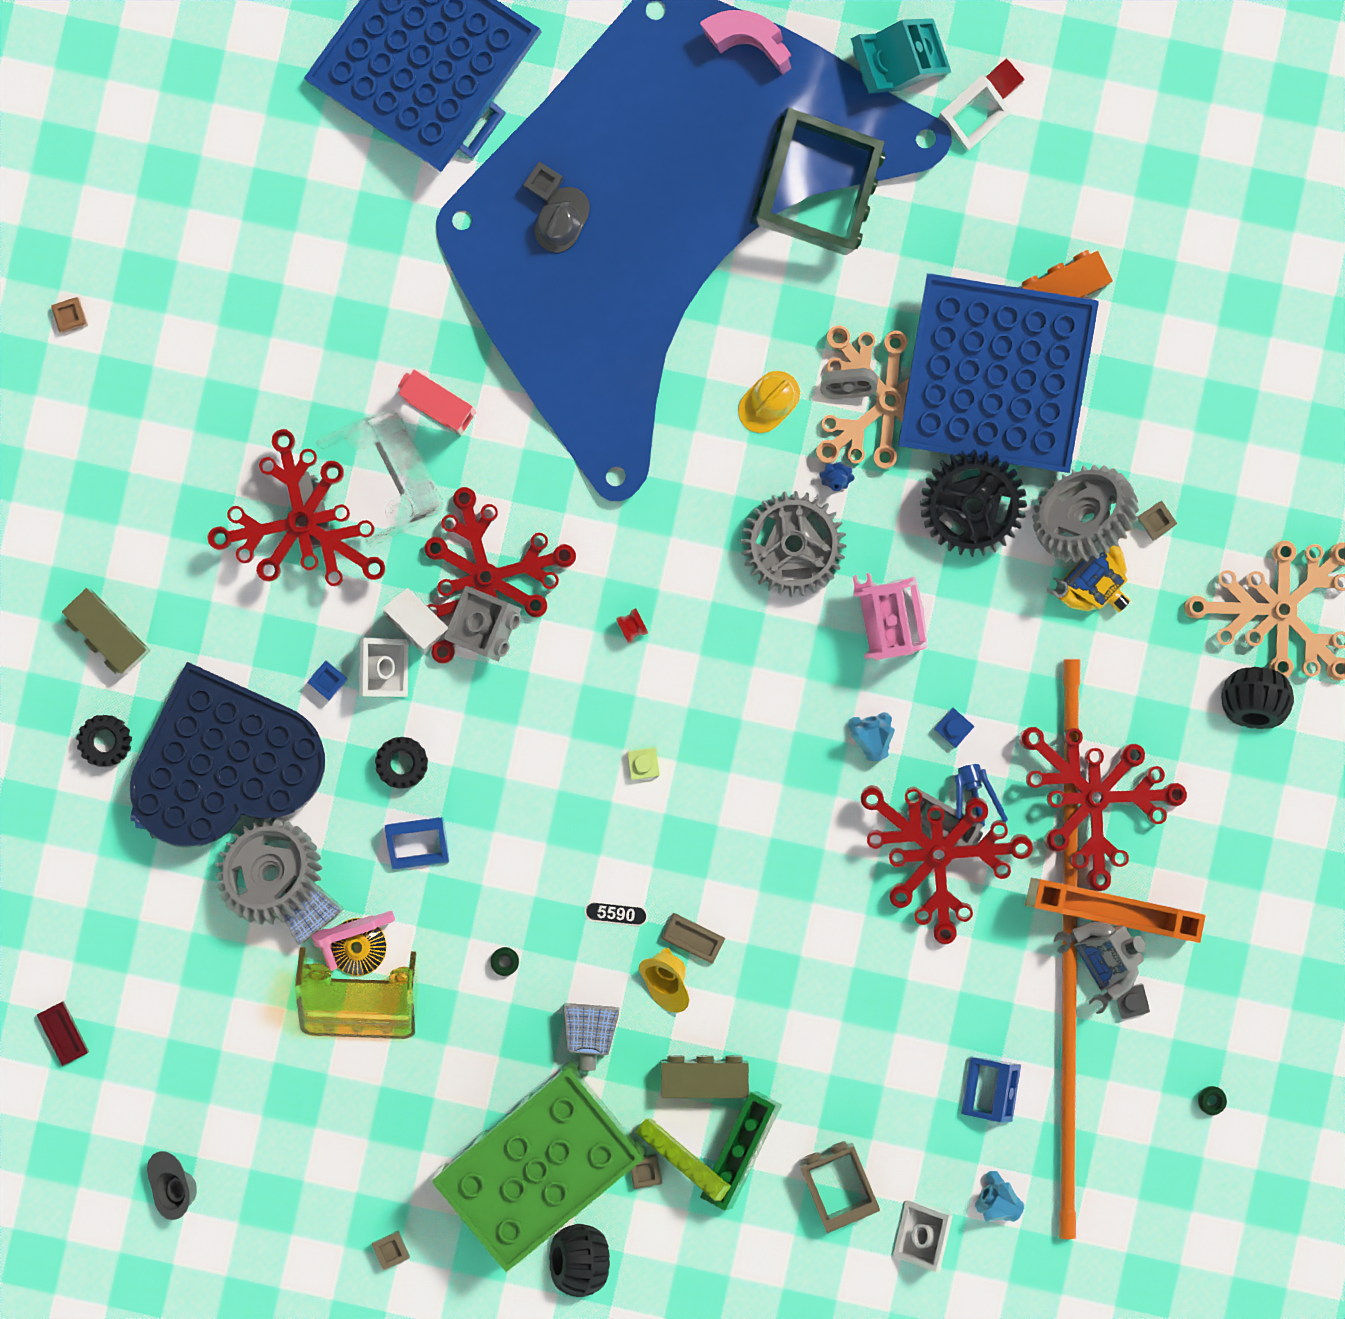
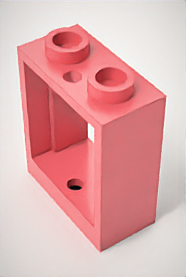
(436, 401)

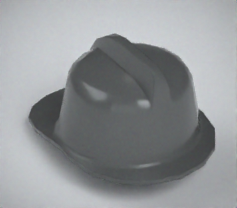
(562, 219)
(171, 1185)

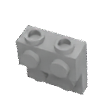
(483, 624)

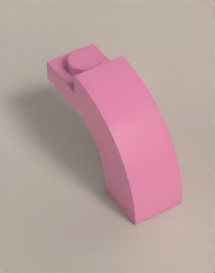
(749, 28)

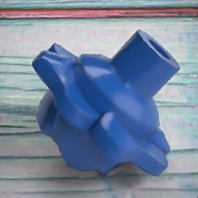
(836, 476)

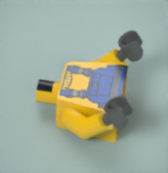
(1095, 582)

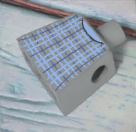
(314, 917)
(589, 1031)

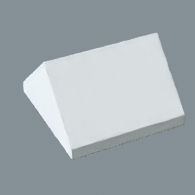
(414, 620)
(383, 667)
(923, 1235)

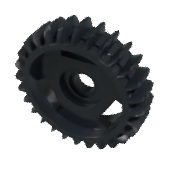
(952, 497)

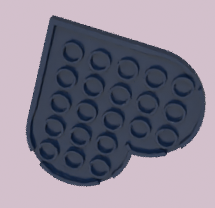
(221, 758)

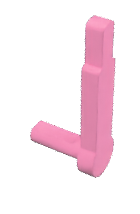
(324, 937)

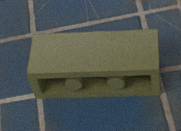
(105, 632)
(704, 1077)

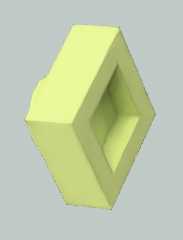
(643, 763)

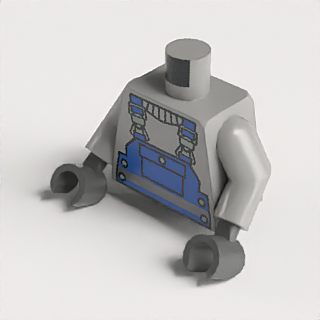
(1108, 955)

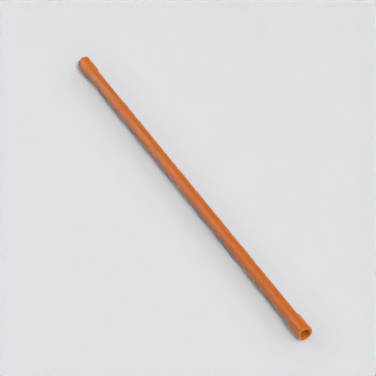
(1067, 1211)

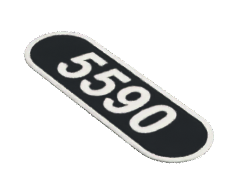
(616, 913)

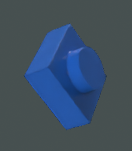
(327, 680)
(954, 727)

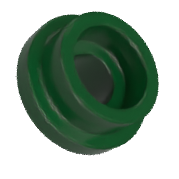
(495, 961)
(1220, 1104)

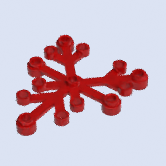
(473, 532)
(329, 540)
(1070, 774)
(912, 832)

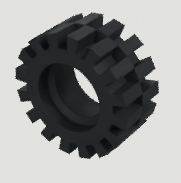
(87, 746)
(384, 768)

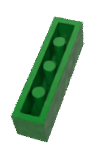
(744, 1146)

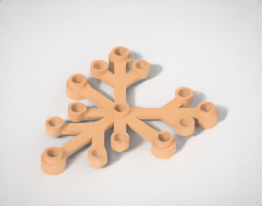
(854, 429)
(1248, 608)

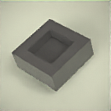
(543, 182)
(1133, 1002)

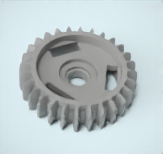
(1073, 499)
(775, 557)
(255, 859)

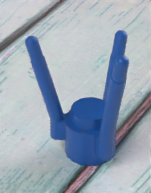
(971, 778)

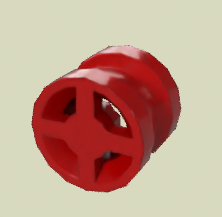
(632, 625)

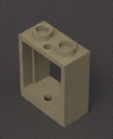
(851, 1213)

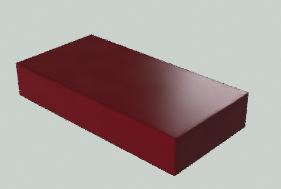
(63, 1033)

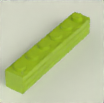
(683, 1159)

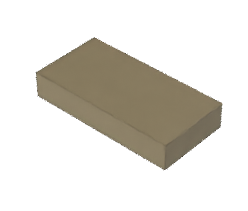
(693, 938)

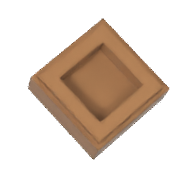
(69, 315)

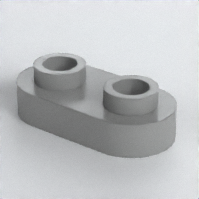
(849, 383)

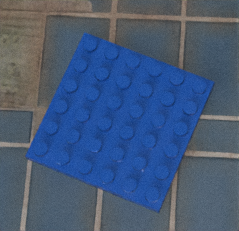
(423, 68)
(998, 372)

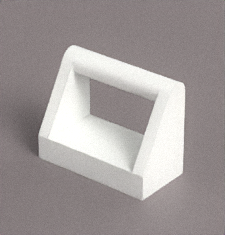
(979, 86)

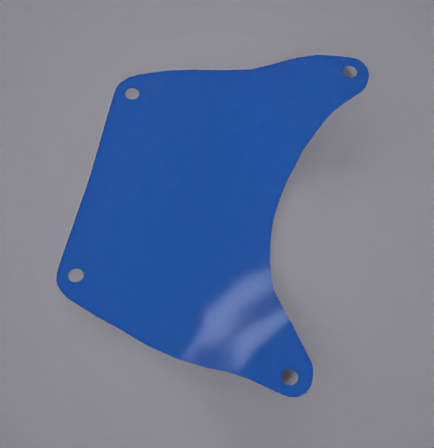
(671, 164)

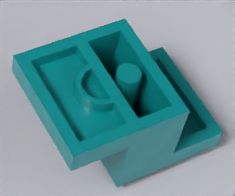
(900, 55)

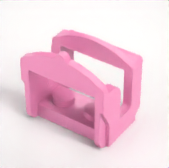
(887, 617)

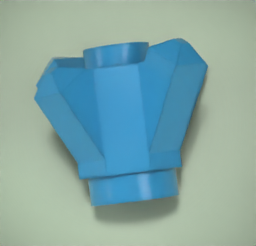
(873, 735)
(999, 1200)

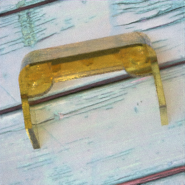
(356, 1005)

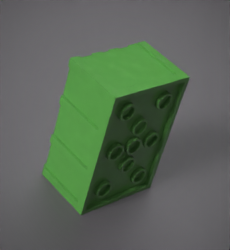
(538, 1167)

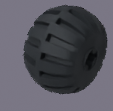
(1257, 697)
(579, 1260)

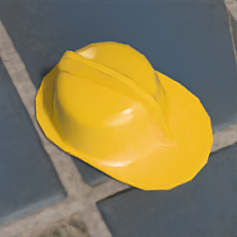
(769, 401)
(665, 980)

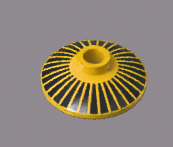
(369, 959)

